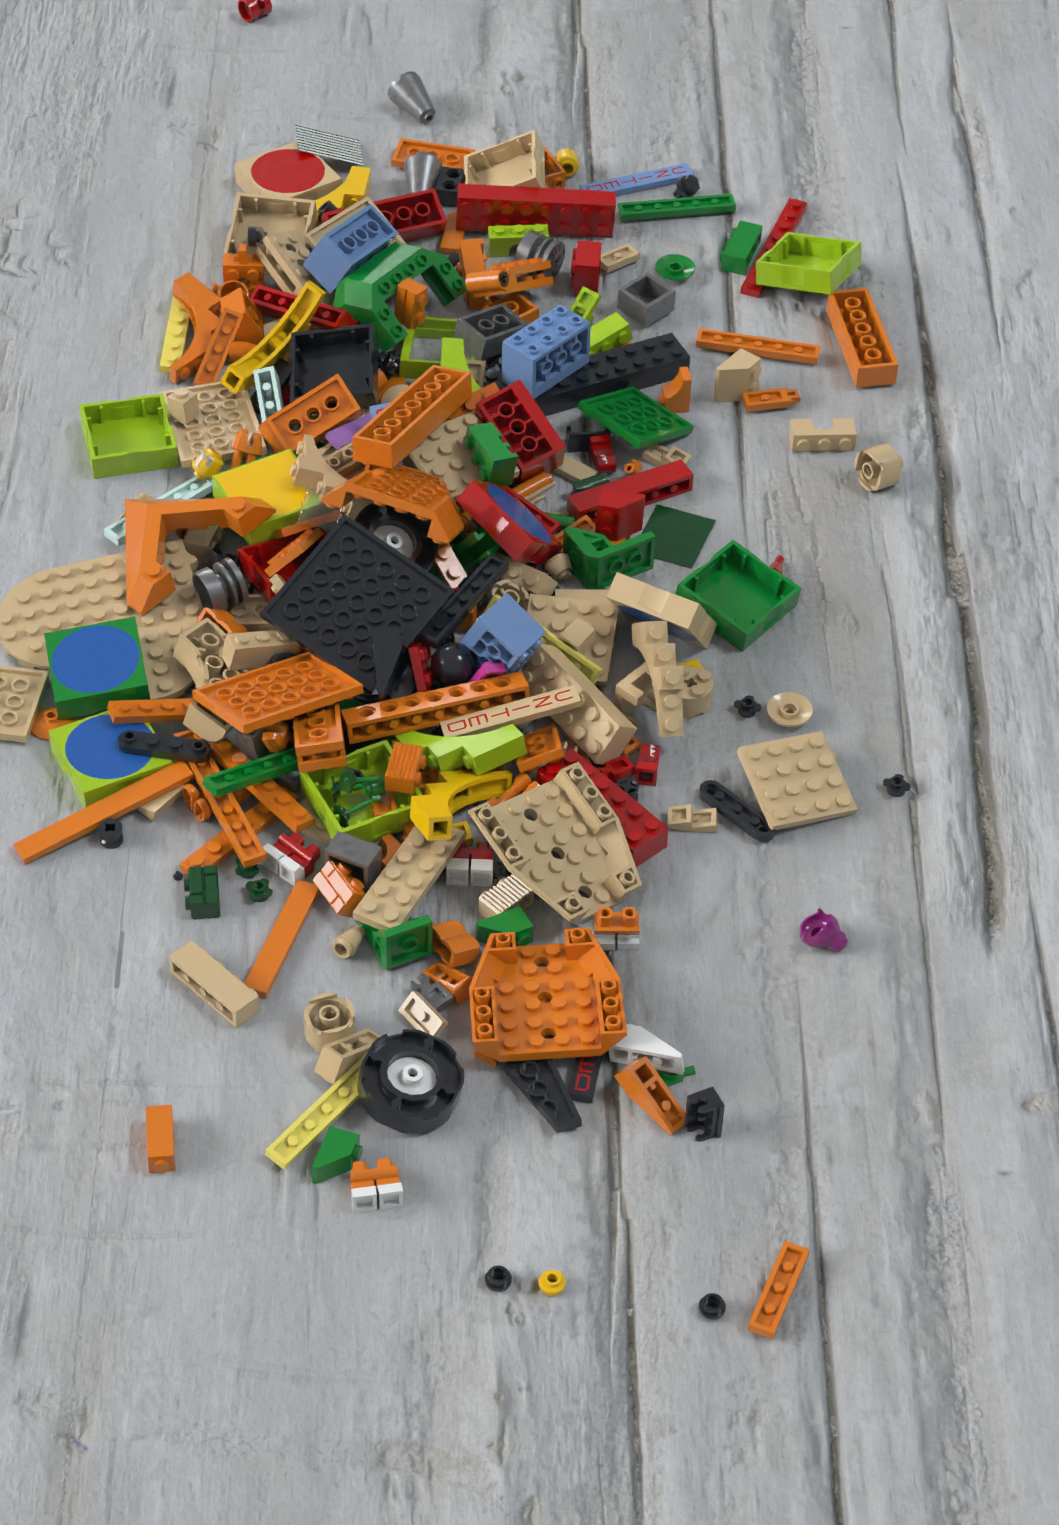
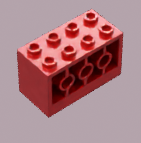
(525, 430)

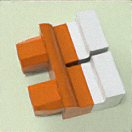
(622, 923)
(383, 1180)

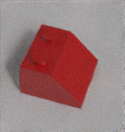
(619, 513)

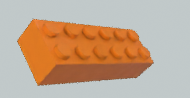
(862, 338)

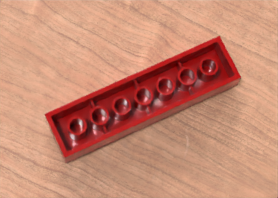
(563, 210)

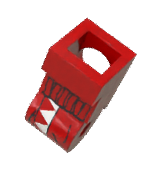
(602, 454)
(648, 762)

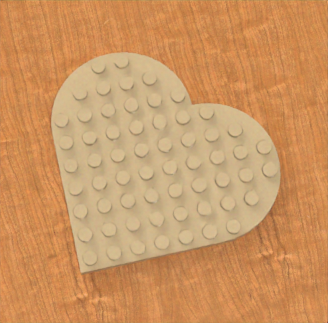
(95, 594)

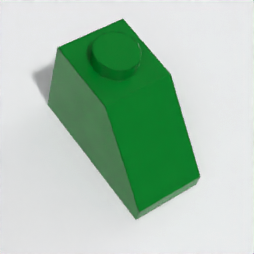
(508, 921)
(336, 1154)

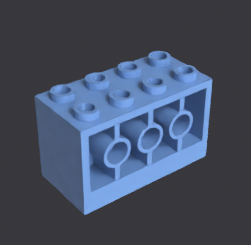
(349, 247)
(546, 350)
(504, 636)

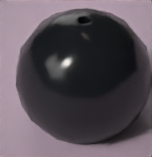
(452, 664)

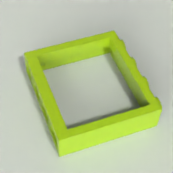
(430, 328)

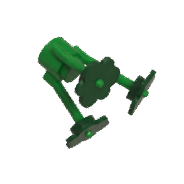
(372, 787)

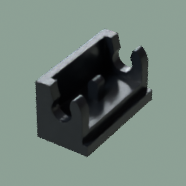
(580, 440)
(704, 1112)

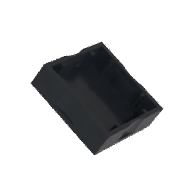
(341, 351)

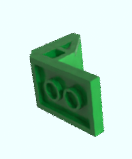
(598, 568)
(401, 942)

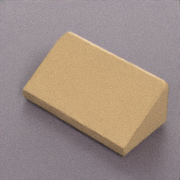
(159, 805)

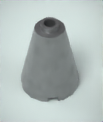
(412, 97)
(421, 171)

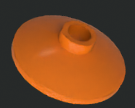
(46, 720)

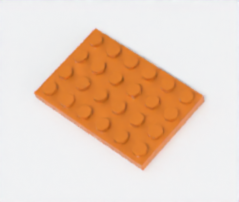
(277, 692)

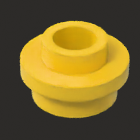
(549, 1288)

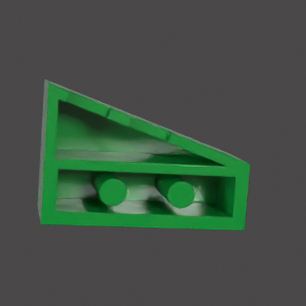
(490, 454)

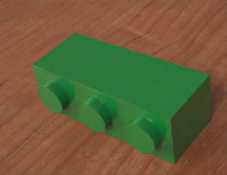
(741, 247)

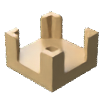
(634, 692)

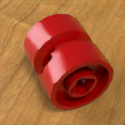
(253, 9)

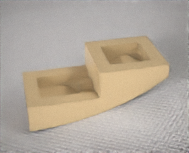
(661, 455)
(690, 820)

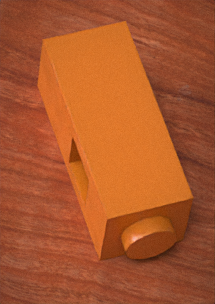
(160, 1139)

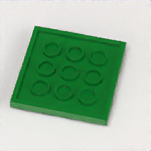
(635, 417)

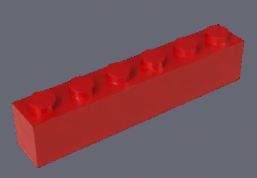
(276, 303)
(654, 483)

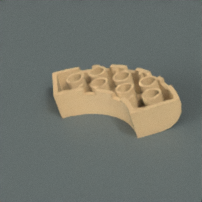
(200, 653)

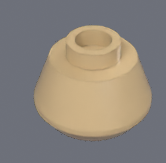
(559, 566)

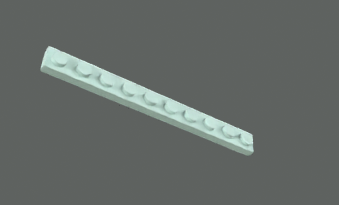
(191, 489)

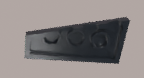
(545, 1090)

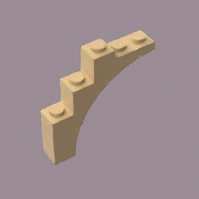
(315, 472)
(666, 677)

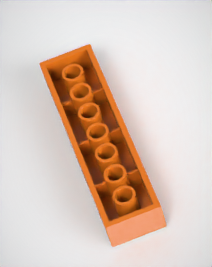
(411, 417)

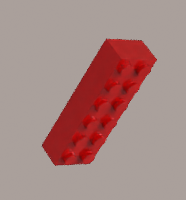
(411, 215)
(642, 830)

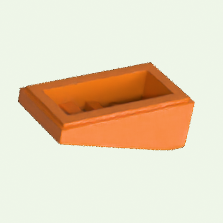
(456, 981)

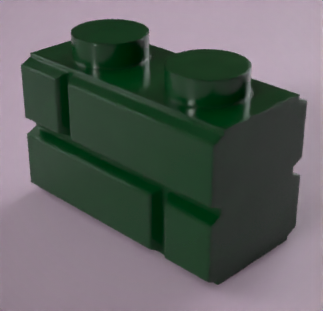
(203, 892)

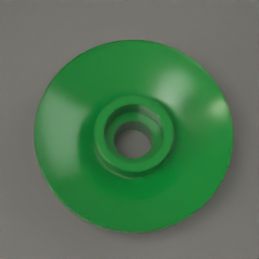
(675, 267)

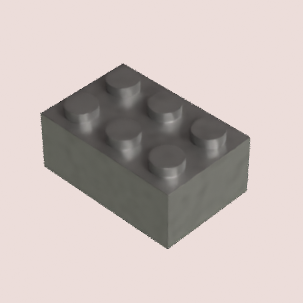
(487, 329)

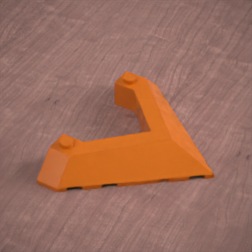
(147, 528)

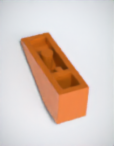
(651, 1094)

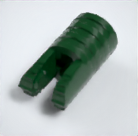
(590, 482)

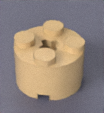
(878, 467)
(696, 691)
(328, 1020)

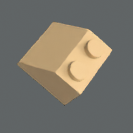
(737, 375)

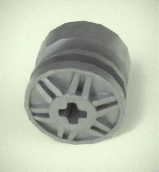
(538, 245)
(220, 585)

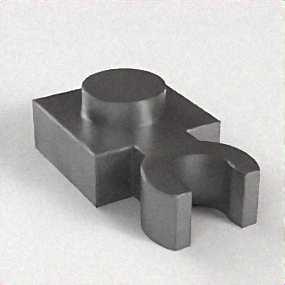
(435, 994)

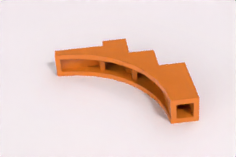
(203, 308)

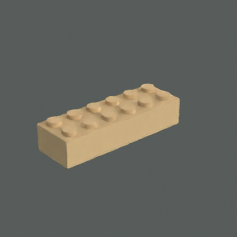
(594, 726)

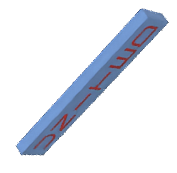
(641, 181)

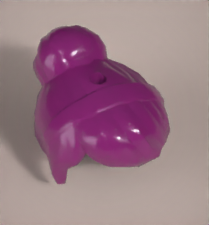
(823, 931)

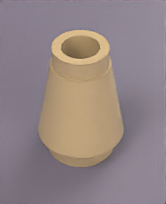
(348, 942)

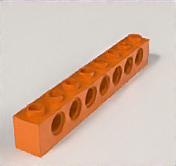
(431, 707)

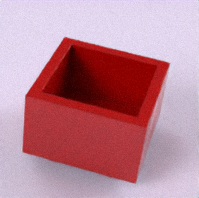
(586, 266)

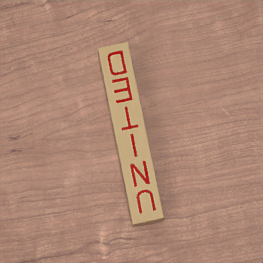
(513, 713)

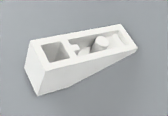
(643, 1043)

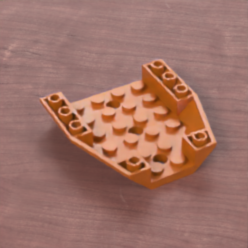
(407, 492)
(579, 980)

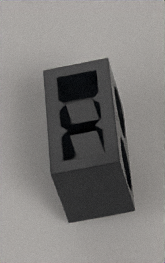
(448, 185)

